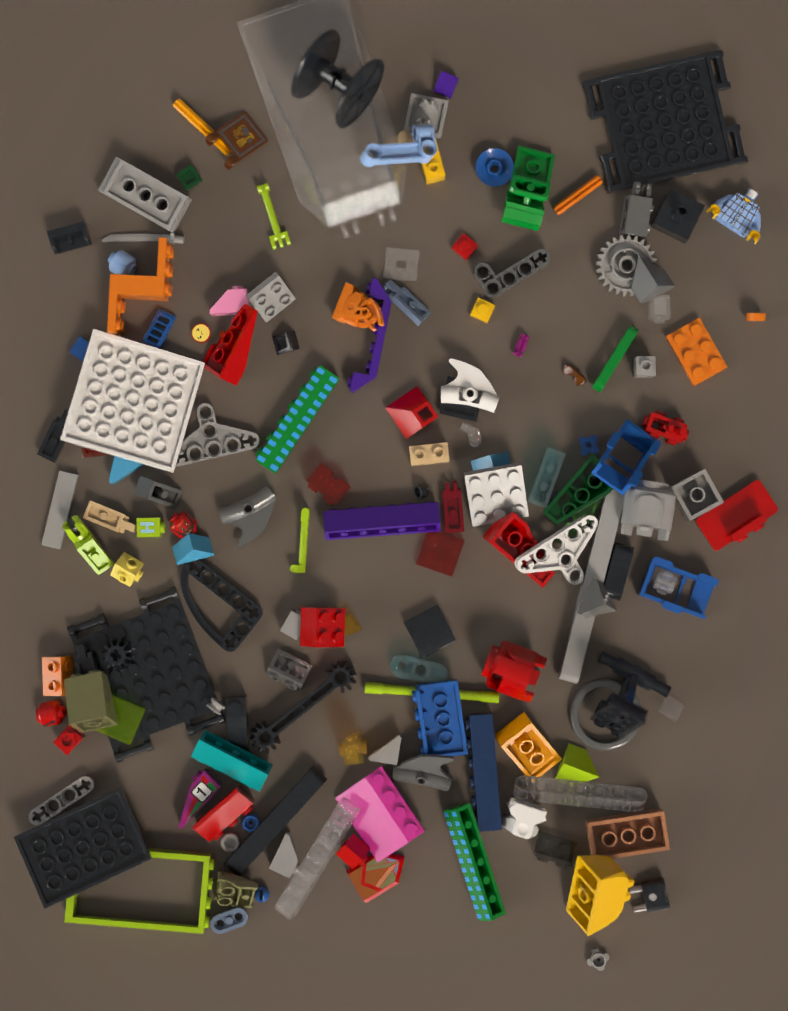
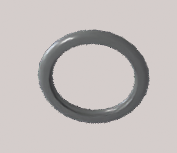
(575, 722)

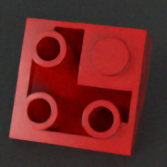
(412, 412)

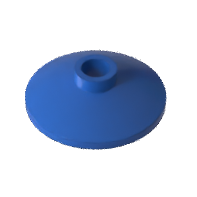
(497, 158)

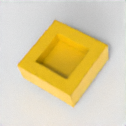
(482, 310)

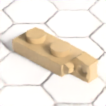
(108, 518)

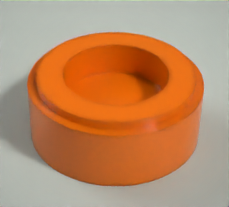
(755, 316)

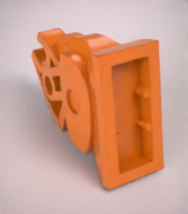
(356, 307)

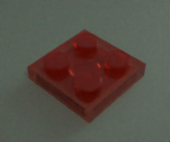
(440, 552)

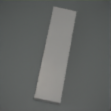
(60, 509)

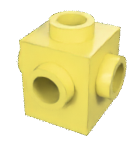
(127, 569)

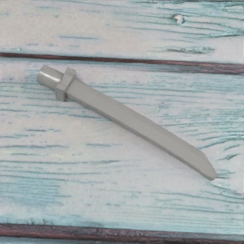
(173, 238)

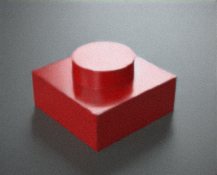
(464, 247)

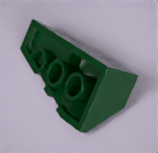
(578, 493)

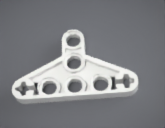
(569, 546)

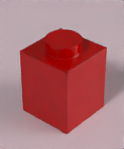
(353, 851)

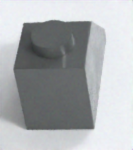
(158, 492)

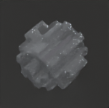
(664, 582)

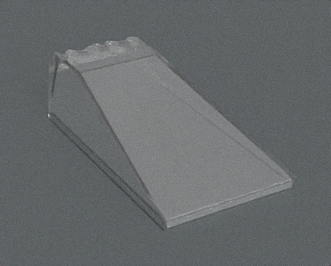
(316, 151)

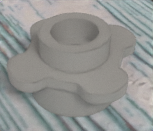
(600, 965)

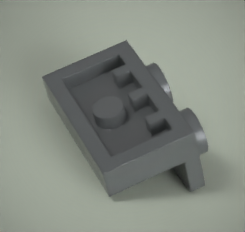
(288, 670)

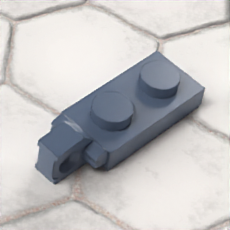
(406, 302)

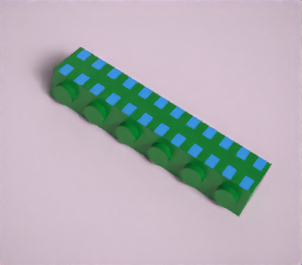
(297, 419)
(474, 862)

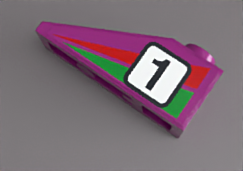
(200, 791)

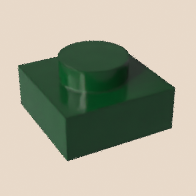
(189, 178)

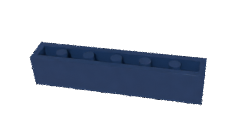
(484, 771)

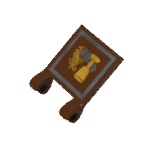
(240, 137)

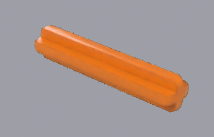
(577, 195)

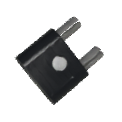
(654, 895)

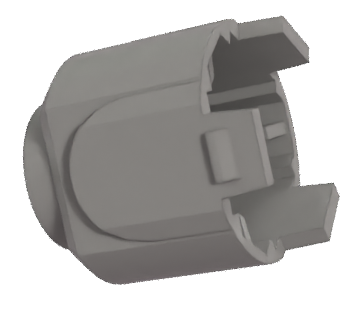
(648, 508)

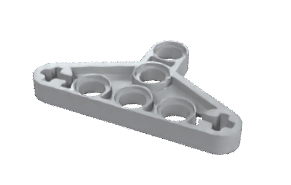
(222, 436)

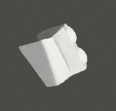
(523, 818)

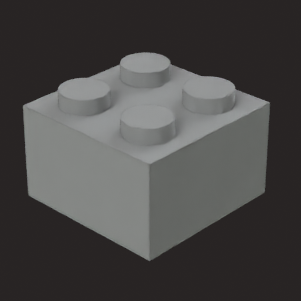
(696, 495)

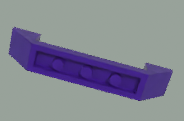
(359, 380)

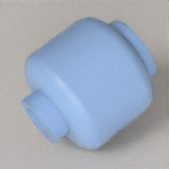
(122, 263)

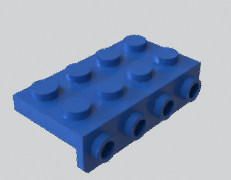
(440, 718)

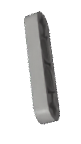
(62, 800)

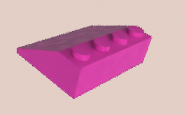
(384, 815)

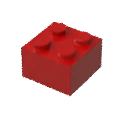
(322, 627)

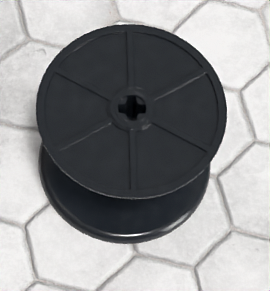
(319, 67)

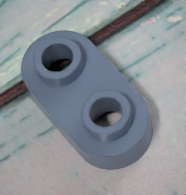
(229, 919)

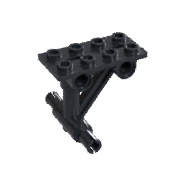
(619, 711)

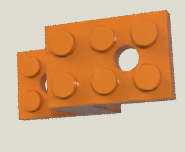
(140, 287)

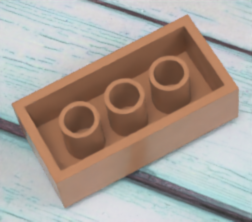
(628, 833)

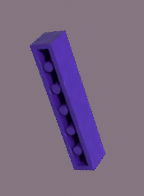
(381, 520)

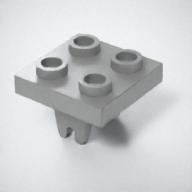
(426, 110)
(270, 297)

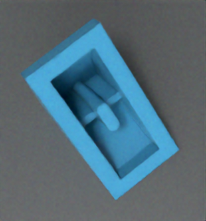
(491, 461)
(122, 468)
(192, 548)

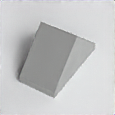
(388, 752)

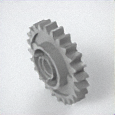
(612, 259)

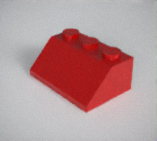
(224, 814)

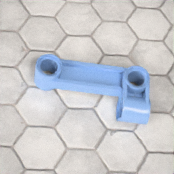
(398, 153)

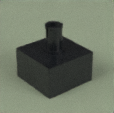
(677, 216)

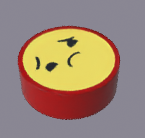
(201, 333)

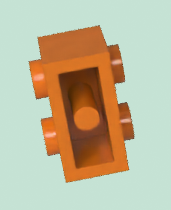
(54, 672)

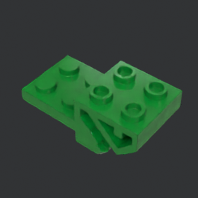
(528, 188)

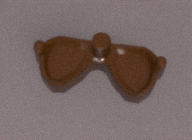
(570, 370)

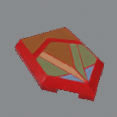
(376, 877)

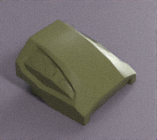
(234, 890)

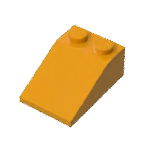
(527, 746)

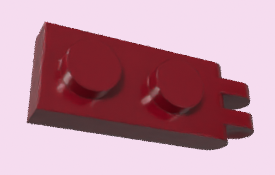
(453, 508)

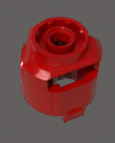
(512, 669)

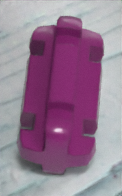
(521, 345)

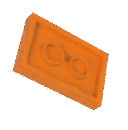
(696, 352)

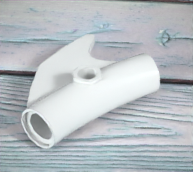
(472, 380)

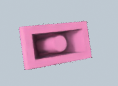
(230, 302)

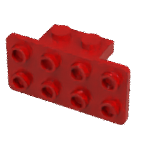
(737, 516)

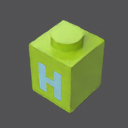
(150, 527)

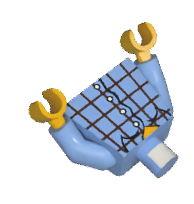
(739, 214)

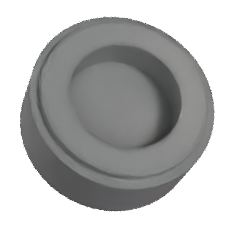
(230, 842)

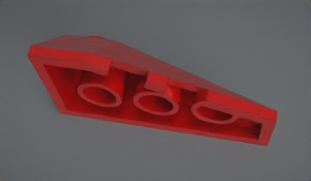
(230, 354)
(512, 538)

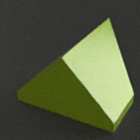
(576, 765)

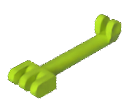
(278, 236)
(301, 566)

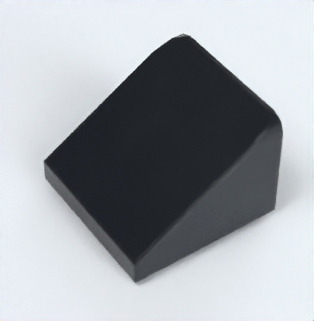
(285, 342)

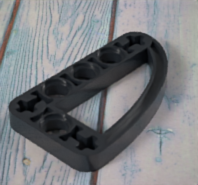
(228, 598)

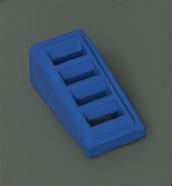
(152, 327)

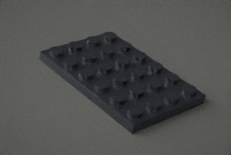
(82, 848)

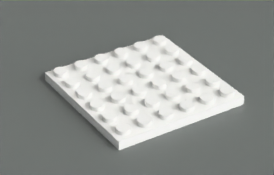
(132, 401)

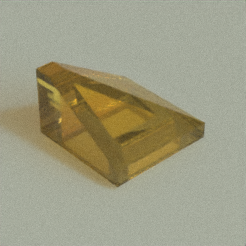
(351, 625)

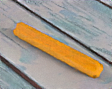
(199, 123)

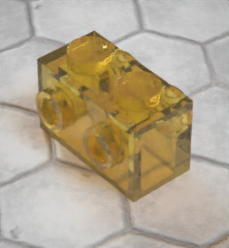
(353, 749)

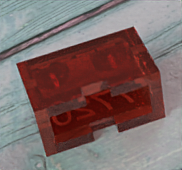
(332, 489)

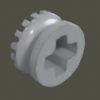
(216, 705)

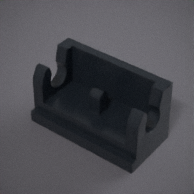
(69, 237)

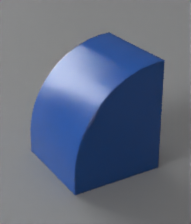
(79, 348)

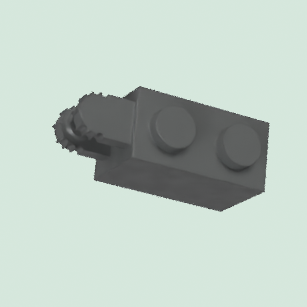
(637, 212)

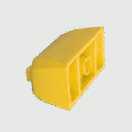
(597, 892)

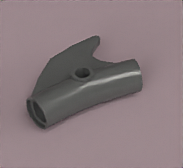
(253, 522)
(424, 771)

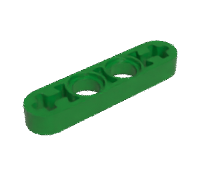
(615, 358)

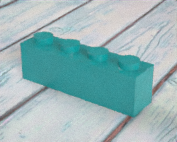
(231, 760)

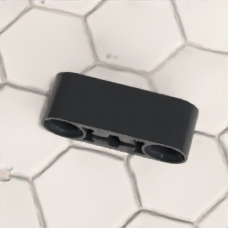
(618, 570)

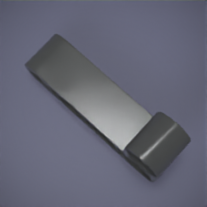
(514, 270)

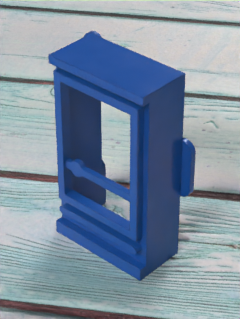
(638, 439)
(699, 596)

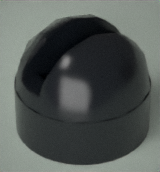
(420, 490)

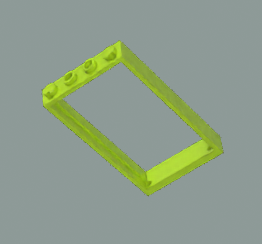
(205, 901)

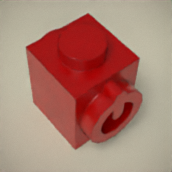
(69, 739)

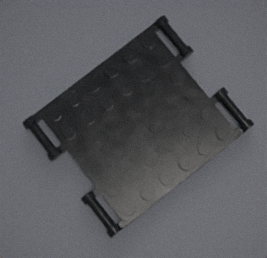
(665, 121)
(165, 672)

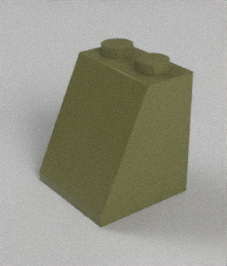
(90, 701)

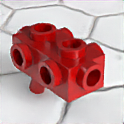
(670, 429)

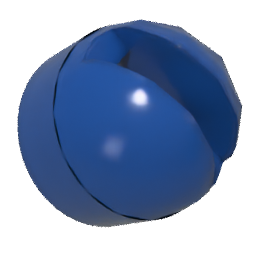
(266, 893)

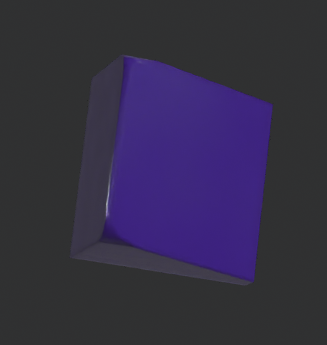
(446, 84)

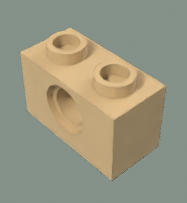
(429, 454)

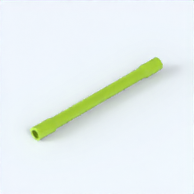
(380, 688)

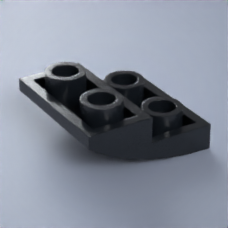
(430, 631)

